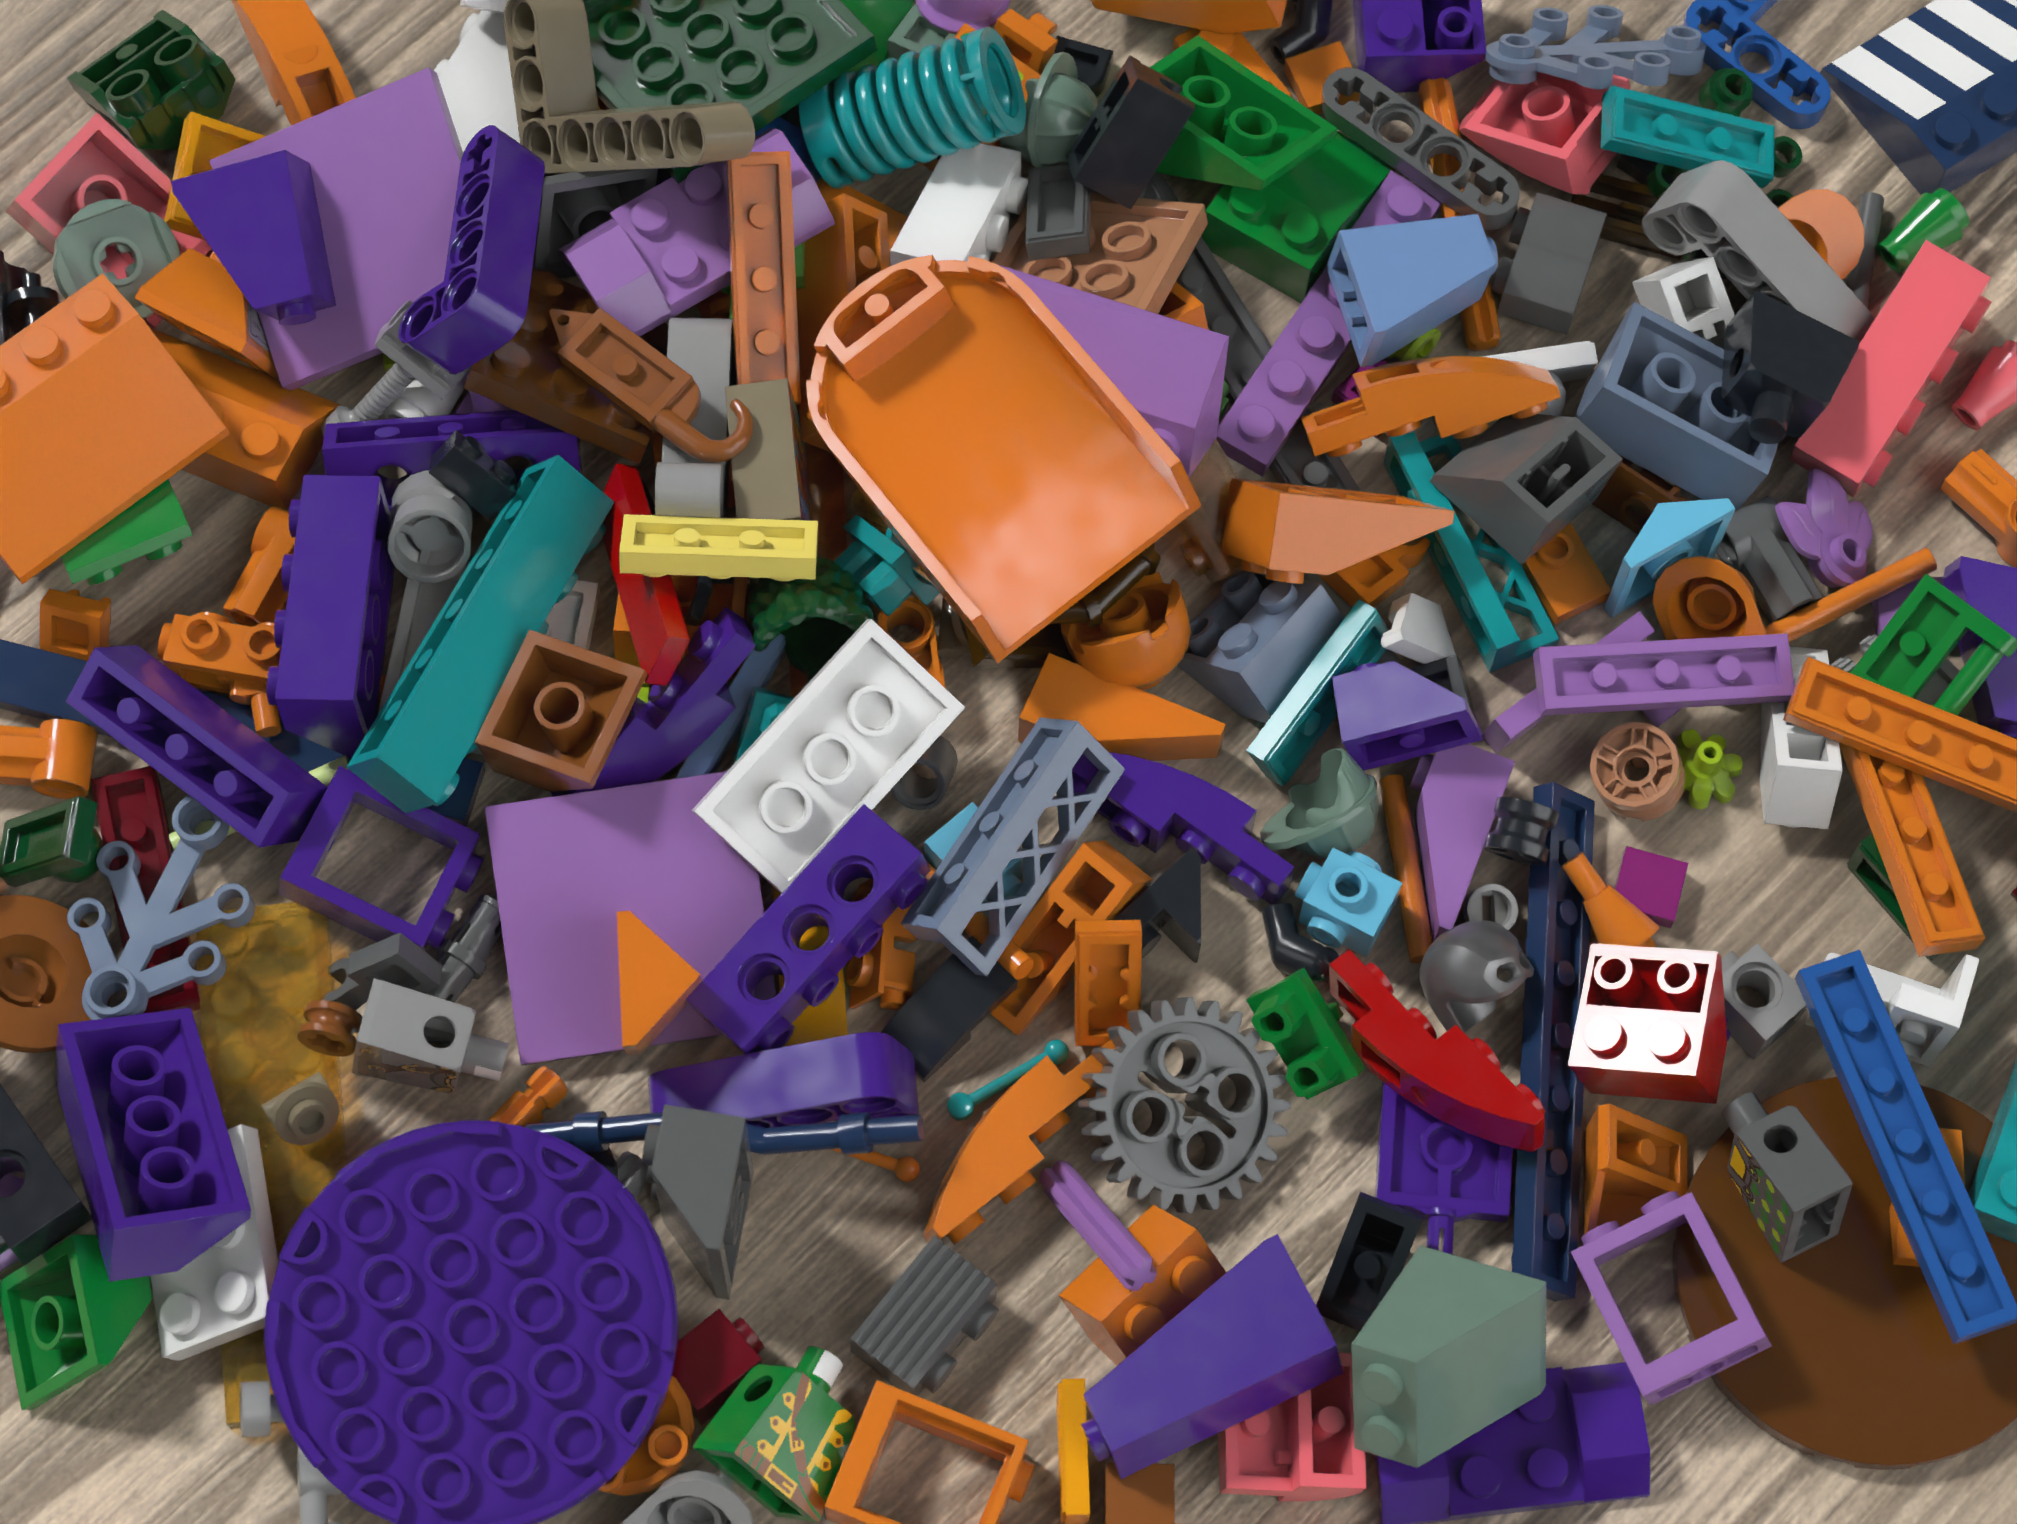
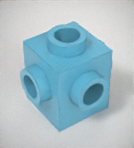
(1347, 900)

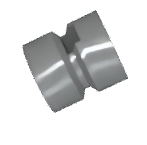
(429, 529)

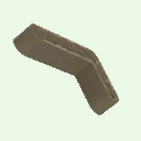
(561, 111)

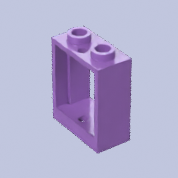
(1699, 1358)

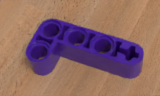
(487, 256)
(798, 1082)

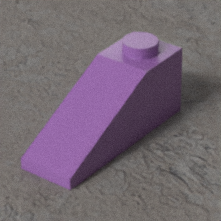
(1453, 823)

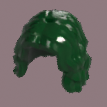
(810, 613)

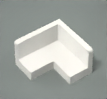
(1922, 1013)

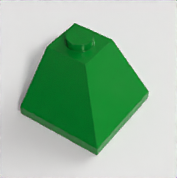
(67, 1317)

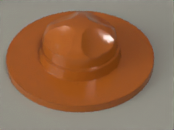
(39, 973)

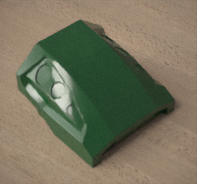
(156, 81)

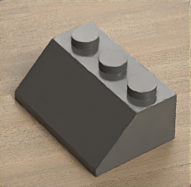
(703, 1186)

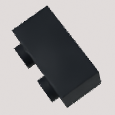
(473, 474)

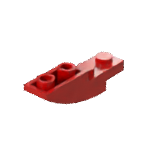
(1443, 1075)

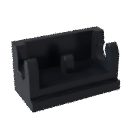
(1129, 133)

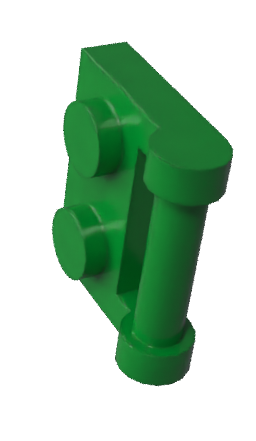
(1924, 636)

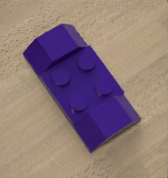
(1561, 1449)

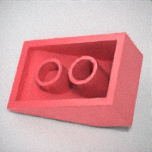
(91, 169)

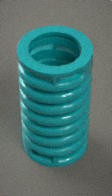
(914, 108)

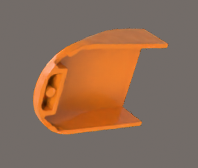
(990, 443)

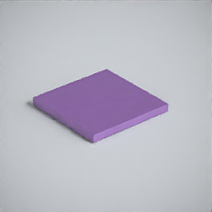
(386, 211)
(566, 873)

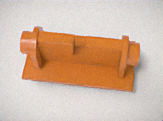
(884, 969)

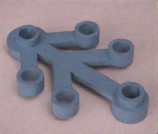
(1586, 57)
(155, 922)

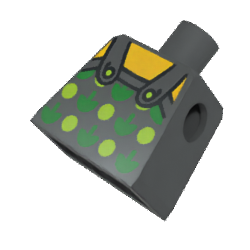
(1785, 1176)

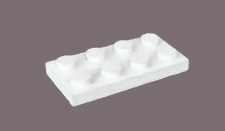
(828, 755)

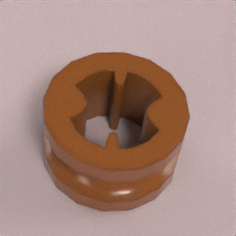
(330, 1028)

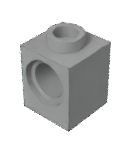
(1784, 1005)

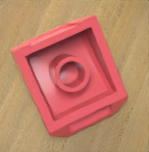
(1544, 129)

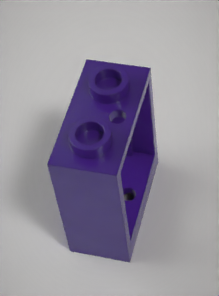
(302, 887)

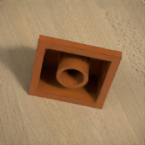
(558, 714)

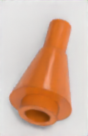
(1610, 913)

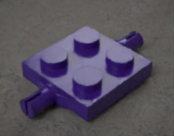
(1439, 1170)

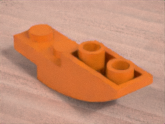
(294, 57)
(1453, 390)
(999, 1150)

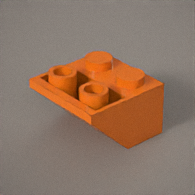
(1125, 1319)

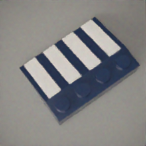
(1937, 90)

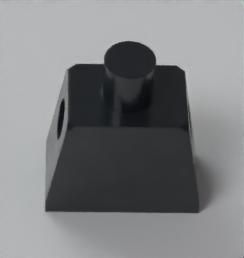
(1781, 367)

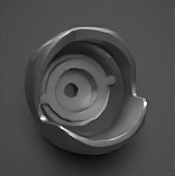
(1462, 969)

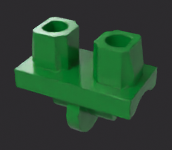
(1305, 1034)

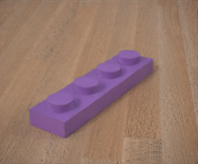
(1663, 674)

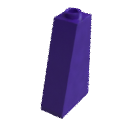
(1214, 1364)

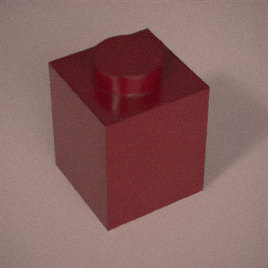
(714, 1362)

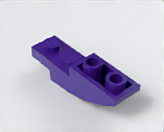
(683, 711)
(1163, 801)

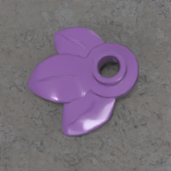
(1828, 531)

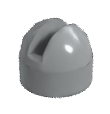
(1502, 905)

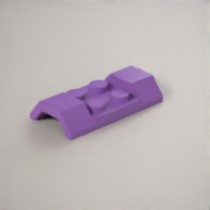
(674, 242)

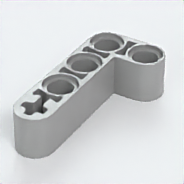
(1752, 244)
(683, 483)

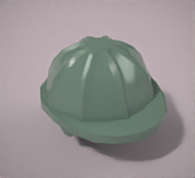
(1055, 114)
(1328, 812)

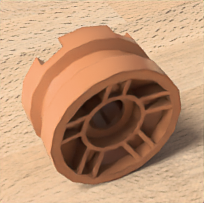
(1637, 746)

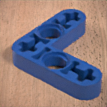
(1739, 21)

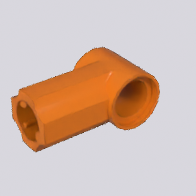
(1988, 497)
(260, 588)
(49, 758)

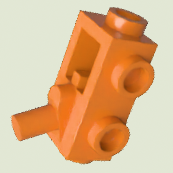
(224, 659)

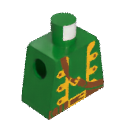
(783, 1435)

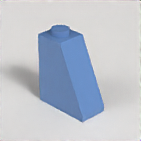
(1407, 279)

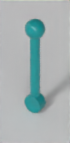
(962, 1105)

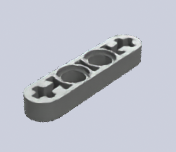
(1426, 141)

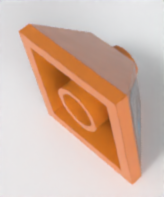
(208, 305)

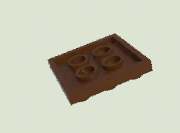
(535, 382)

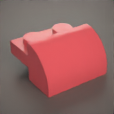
(1297, 1447)

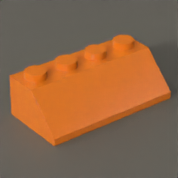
(270, 427)

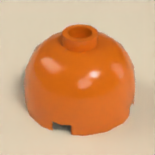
(1138, 638)

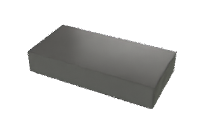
(1057, 213)

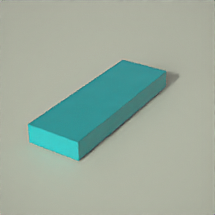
(1684, 134)
(1311, 702)

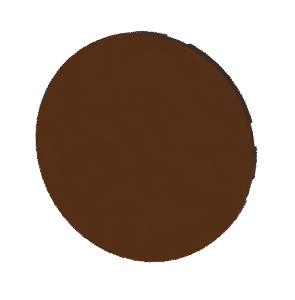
(1855, 1341)

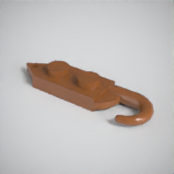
(643, 382)

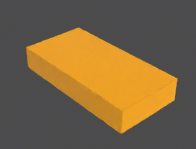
(1072, 1452)

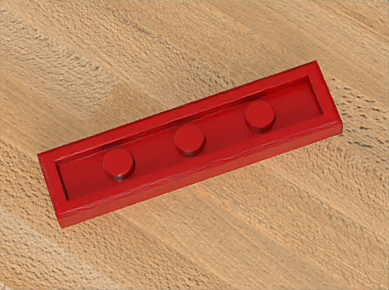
(647, 601)

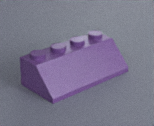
(1156, 362)

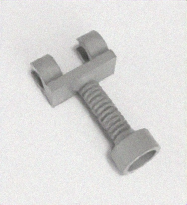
(408, 367)

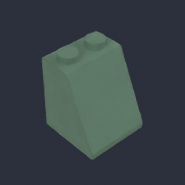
(1446, 1356)

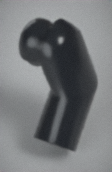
(1310, 29)
(1292, 951)

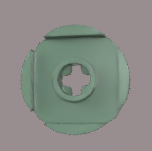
(116, 224)

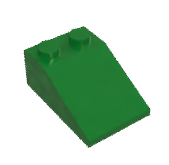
(1241, 123)
(1293, 223)

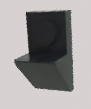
(1172, 907)
(1367, 1260)

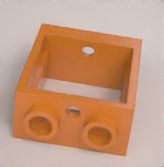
(872, 1433)

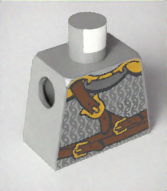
(398, 1034)

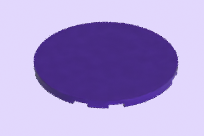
(471, 1326)

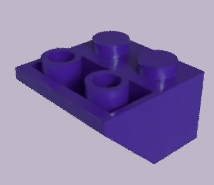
(1417, 39)

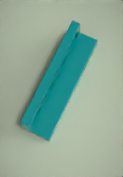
(1459, 564)

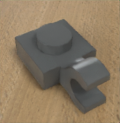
(389, 960)

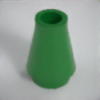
(1932, 218)

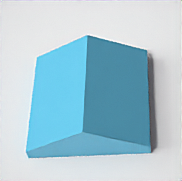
(1669, 534)

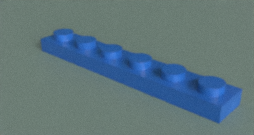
(1907, 1147)

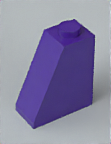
(265, 232)
(1993, 592)

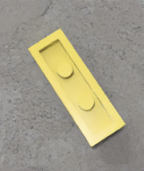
(718, 547)

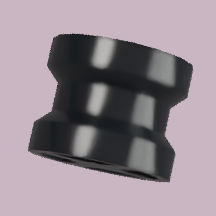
(1521, 831)

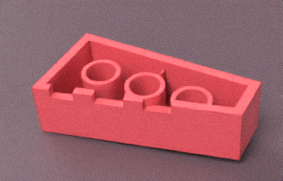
(1893, 367)

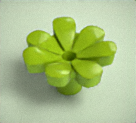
(1707, 768)

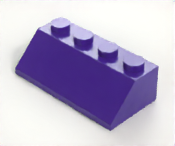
(334, 611)
(148, 1140)

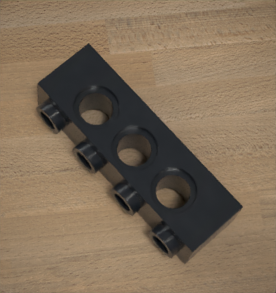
(46, 1204)

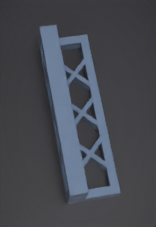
(997, 831)

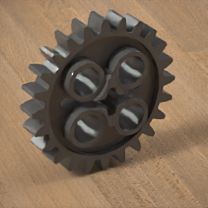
(1159, 1156)

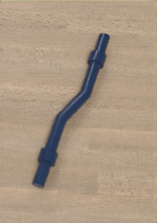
(852, 1133)

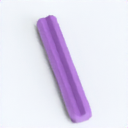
(1098, 1225)

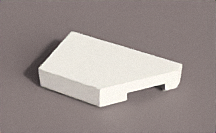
(1418, 630)

